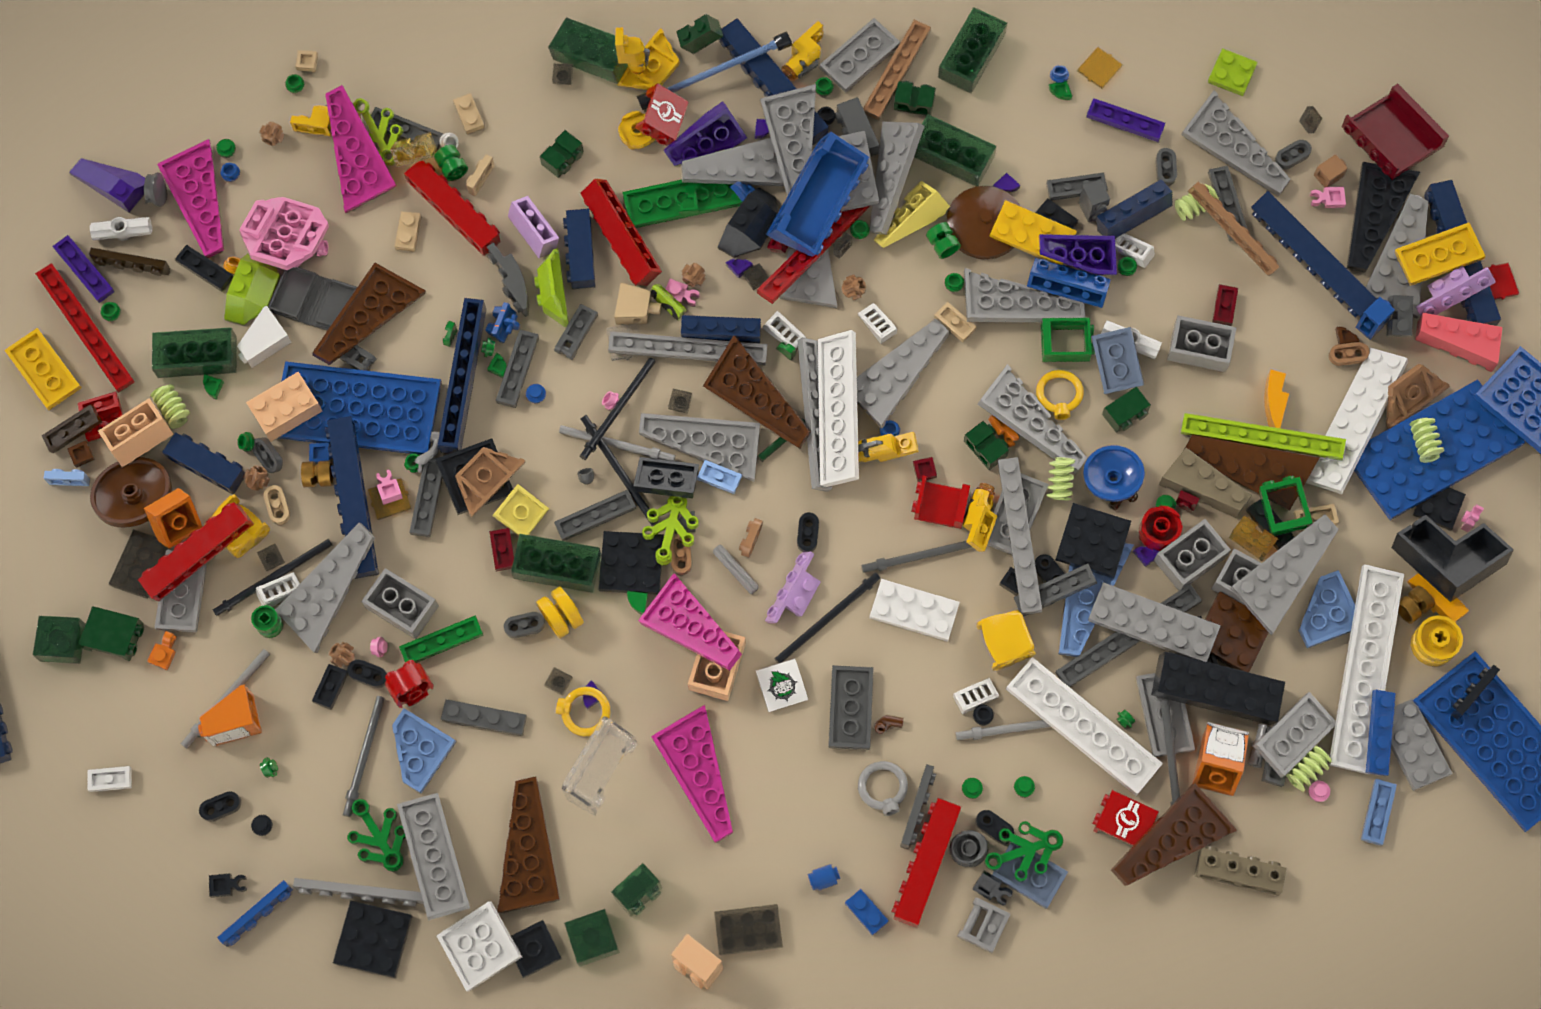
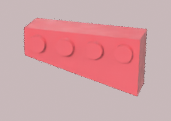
(1461, 338)

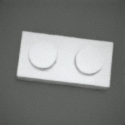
(109, 779)

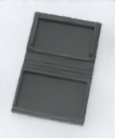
(310, 297)

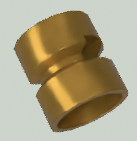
(317, 474)
(1415, 604)

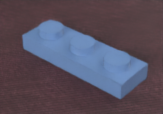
(1378, 812)

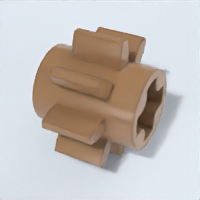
(271, 133)
(693, 274)
(853, 287)
(256, 477)
(341, 654)

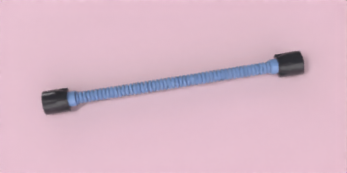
(780, 42)

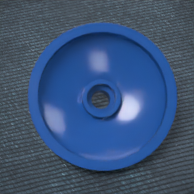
(1113, 463)

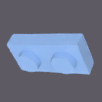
(60, 477)
(719, 477)

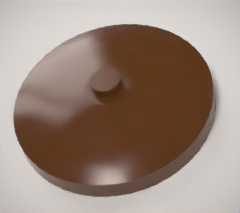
(973, 218)
(125, 491)

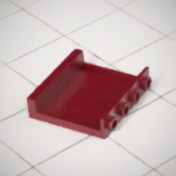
(1396, 132)

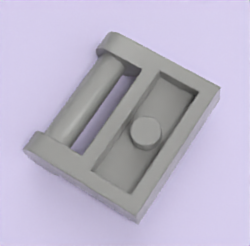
(990, 929)

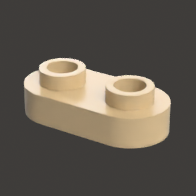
(276, 506)

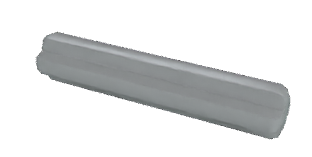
(736, 570)

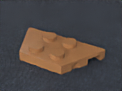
(1412, 393)
(485, 476)

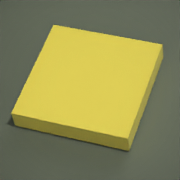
(520, 511)

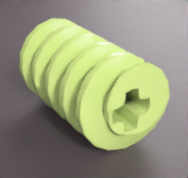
(1188, 205)
(170, 406)
(1426, 440)
(1061, 478)
(1308, 767)

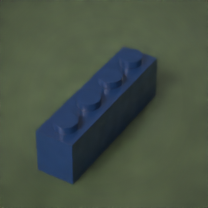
(1135, 210)
(580, 249)
(721, 328)
(204, 463)

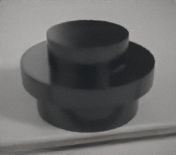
(827, 115)
(983, 715)
(261, 825)

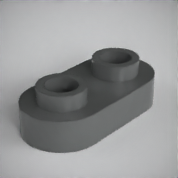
(1292, 155)
(1166, 168)
(267, 455)
(524, 624)

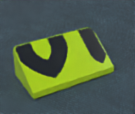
(668, 302)

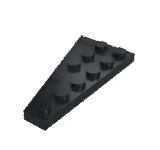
(1375, 211)

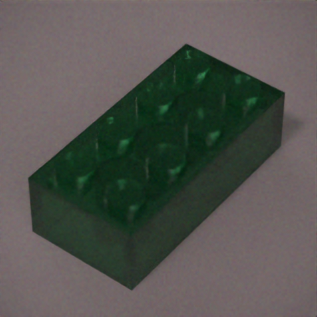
(587, 50)
(972, 50)
(954, 150)
(194, 352)
(556, 563)

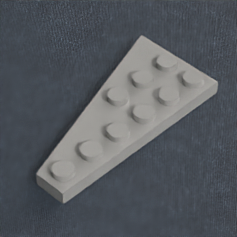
(791, 130)
(1229, 140)
(895, 157)
(748, 164)
(1388, 275)
(814, 285)
(1013, 302)
(894, 375)
(1028, 417)
(718, 441)
(1278, 580)
(322, 592)

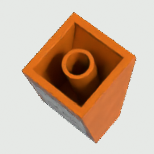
(231, 718)
(1221, 759)

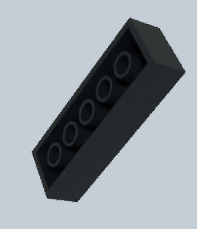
(1218, 688)

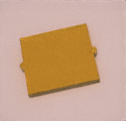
(1099, 67)
(392, 508)

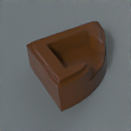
(1345, 336)

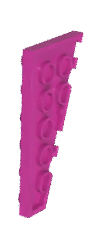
(357, 158)
(195, 191)
(684, 620)
(693, 761)

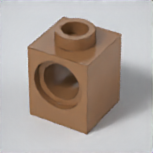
(1330, 171)

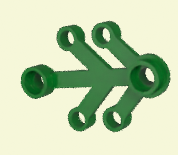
(379, 838)
(1027, 848)

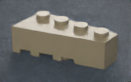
(1205, 482)

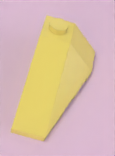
(921, 208)

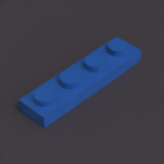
(1380, 732)
(261, 908)

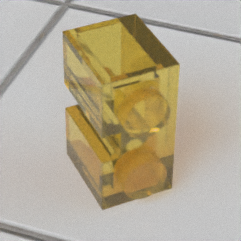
(409, 152)
(1251, 539)

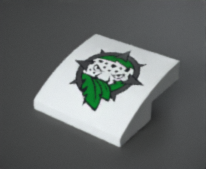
(781, 685)

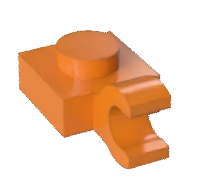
(1001, 428)
(163, 654)

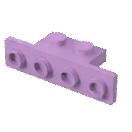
(1454, 289)
(797, 590)

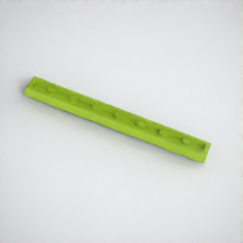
(1264, 436)

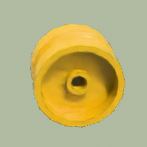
(562, 610)
(1436, 641)

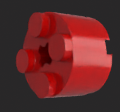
(1160, 517)
(408, 684)

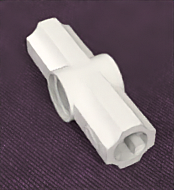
(131, 228)
(1144, 344)

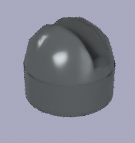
(586, 475)

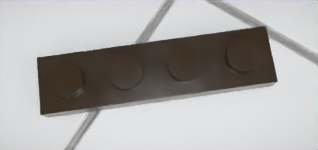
(134, 262)

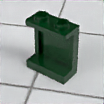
(111, 633)

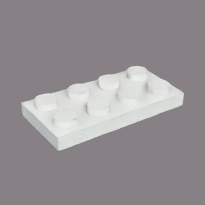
(914, 610)

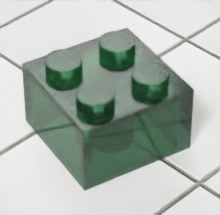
(58, 639)
(637, 890)
(591, 937)

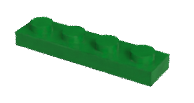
(441, 640)

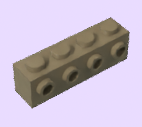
(1240, 871)

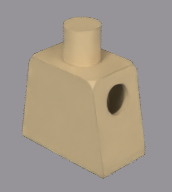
(634, 305)

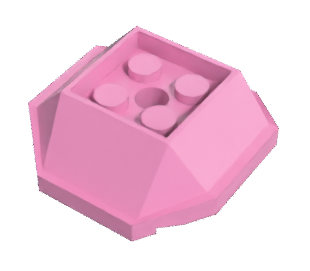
(283, 232)

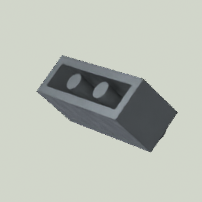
(854, 120)

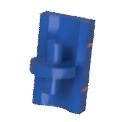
(504, 324)

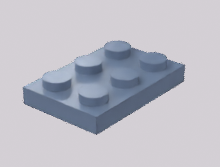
(1117, 360)
(1036, 887)

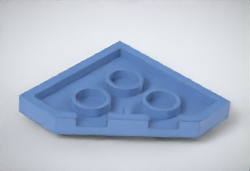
(1328, 612)
(419, 749)

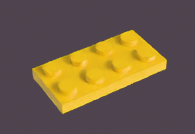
(1022, 229)
(1439, 254)
(43, 369)

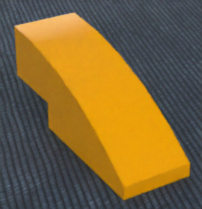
(1274, 398)
(1454, 610)

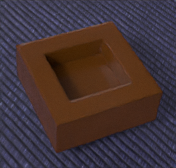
(81, 454)

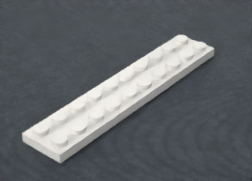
(1365, 664)

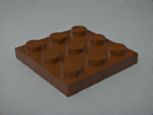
(1239, 633)

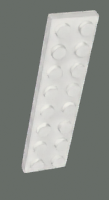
(838, 409)
(1358, 417)
(1084, 726)

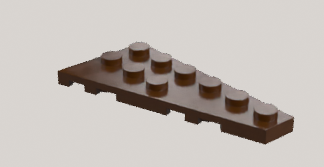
(372, 305)
(748, 388)
(1255, 465)
(1180, 831)
(528, 861)

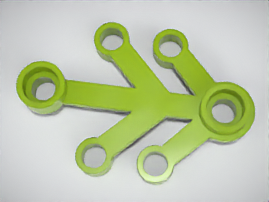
(379, 134)
(670, 524)

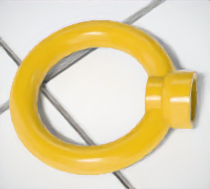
(1060, 410)
(564, 707)

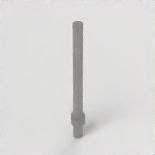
(653, 453)
(240, 681)
(978, 732)

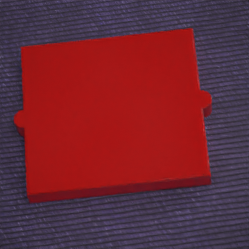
(1505, 284)

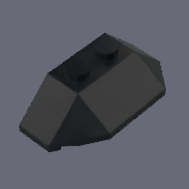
(749, 224)

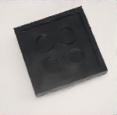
(452, 463)
(1093, 539)
(630, 563)
(372, 939)

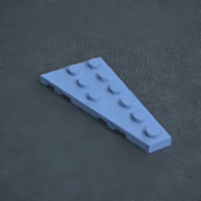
(1078, 608)

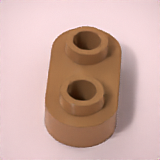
(1347, 353)
(753, 529)
(680, 556)

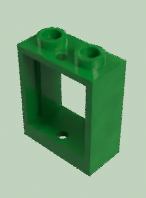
(1066, 324)
(1291, 525)

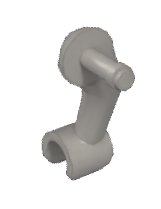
(427, 456)

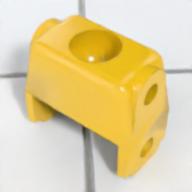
(249, 538)
(1007, 639)

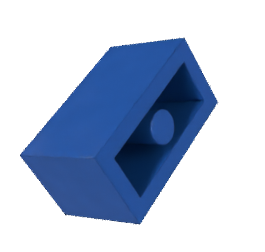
(1375, 318)

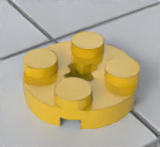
(626, 128)

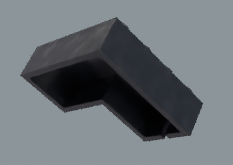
(1448, 563)

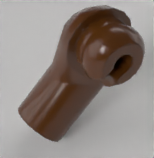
(886, 722)

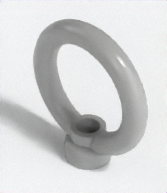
(891, 805)

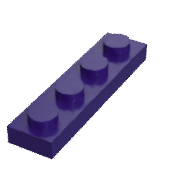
(1125, 120)
(83, 269)

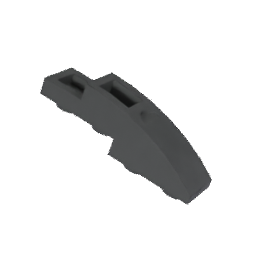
(512, 279)

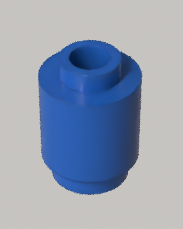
(824, 877)

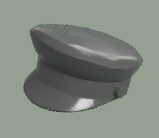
(155, 189)
(968, 848)

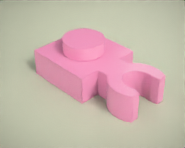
(1331, 197)
(680, 292)
(388, 488)
(1471, 517)

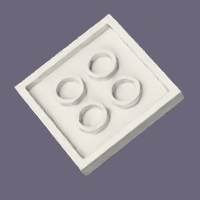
(479, 946)

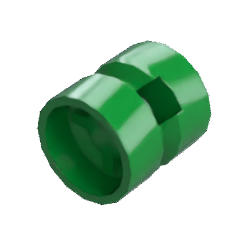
(450, 163)
(943, 241)
(267, 621)

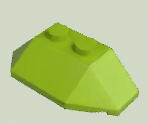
(552, 288)
(250, 290)

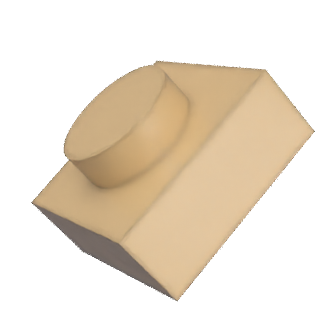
(306, 60)

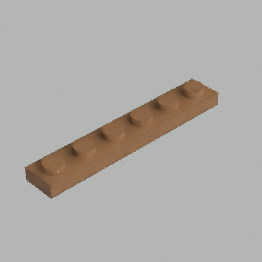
(896, 69)
(1233, 228)

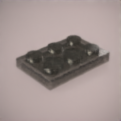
(139, 555)
(748, 929)

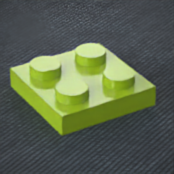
(1232, 72)

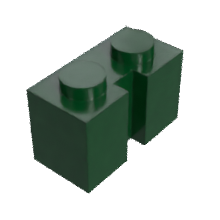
(703, 33)
(914, 99)
(562, 154)
(1126, 409)
(986, 445)

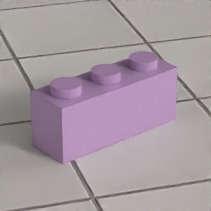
(533, 226)

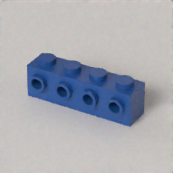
(1068, 282)

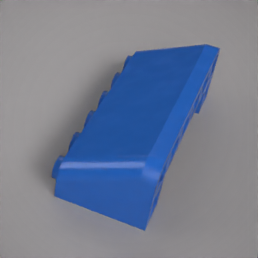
(819, 195)

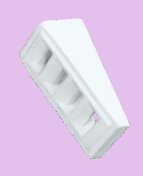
(1142, 257)
(788, 327)
(885, 335)
(275, 584)
(958, 696)

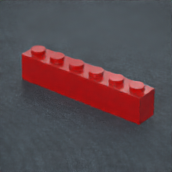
(452, 207)
(620, 232)
(195, 551)
(927, 862)

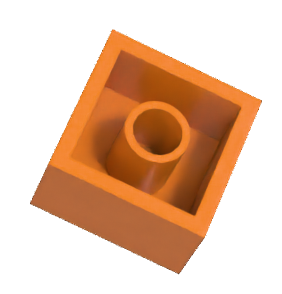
(173, 518)

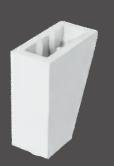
(262, 339)

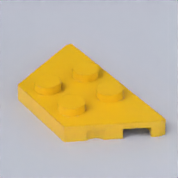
(660, 65)

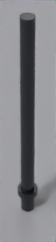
(591, 428)
(591, 445)
(866, 585)
(226, 605)

